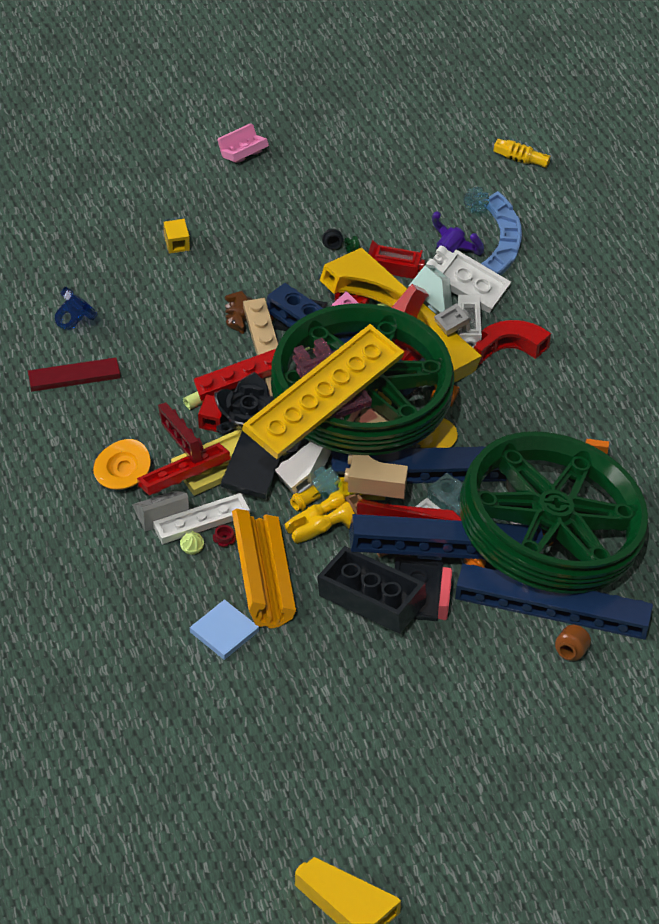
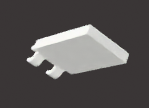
(470, 277)

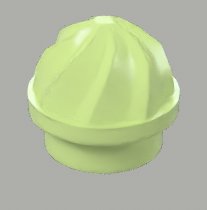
(192, 543)

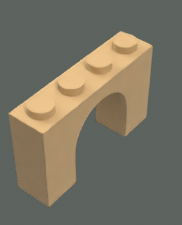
(371, 476)

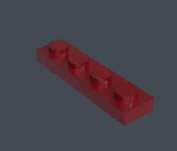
(180, 432)

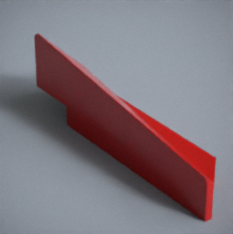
(367, 507)

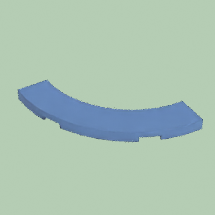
(509, 234)

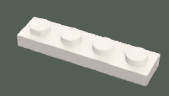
(198, 518)

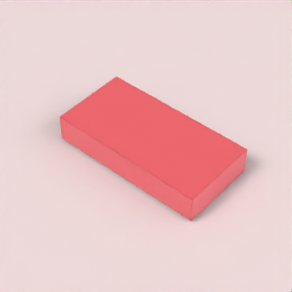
(445, 593)

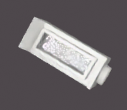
(471, 304)

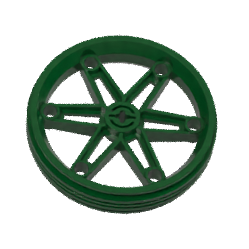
(406, 423)
(553, 512)

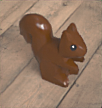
(236, 314)

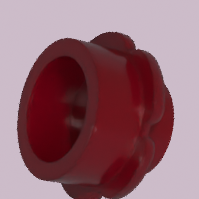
(224, 530)

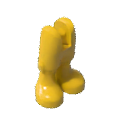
(314, 522)

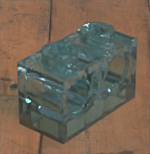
(446, 493)

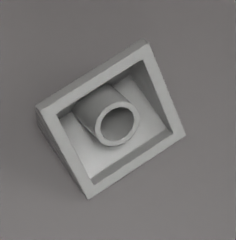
(160, 507)

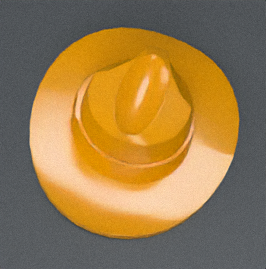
(122, 464)

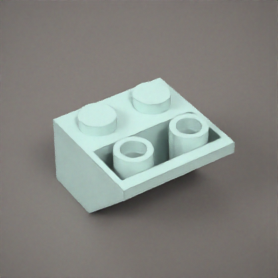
(437, 287)

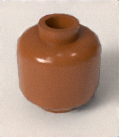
(573, 642)

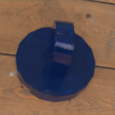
(76, 307)

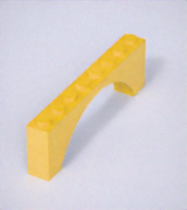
(364, 276)

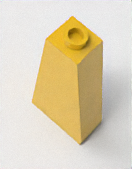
(344, 895)

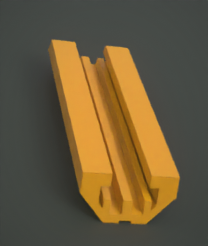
(264, 569)

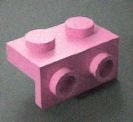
(241, 143)

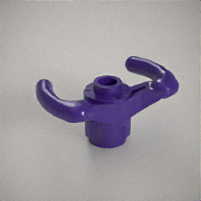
(454, 238)

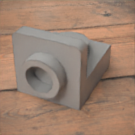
(453, 319)

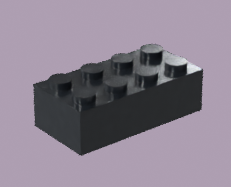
(372, 589)

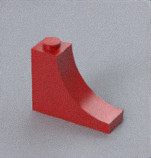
(410, 303)

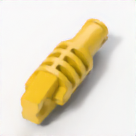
(521, 152)

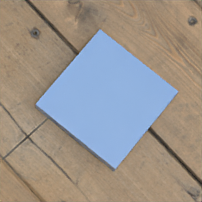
(224, 629)

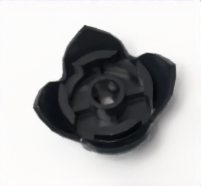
(245, 401)

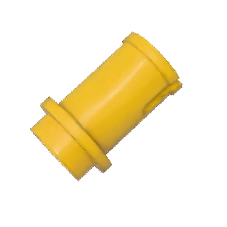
(301, 500)

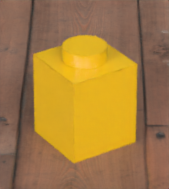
(176, 236)

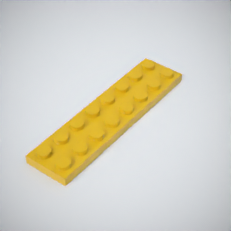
(322, 391)

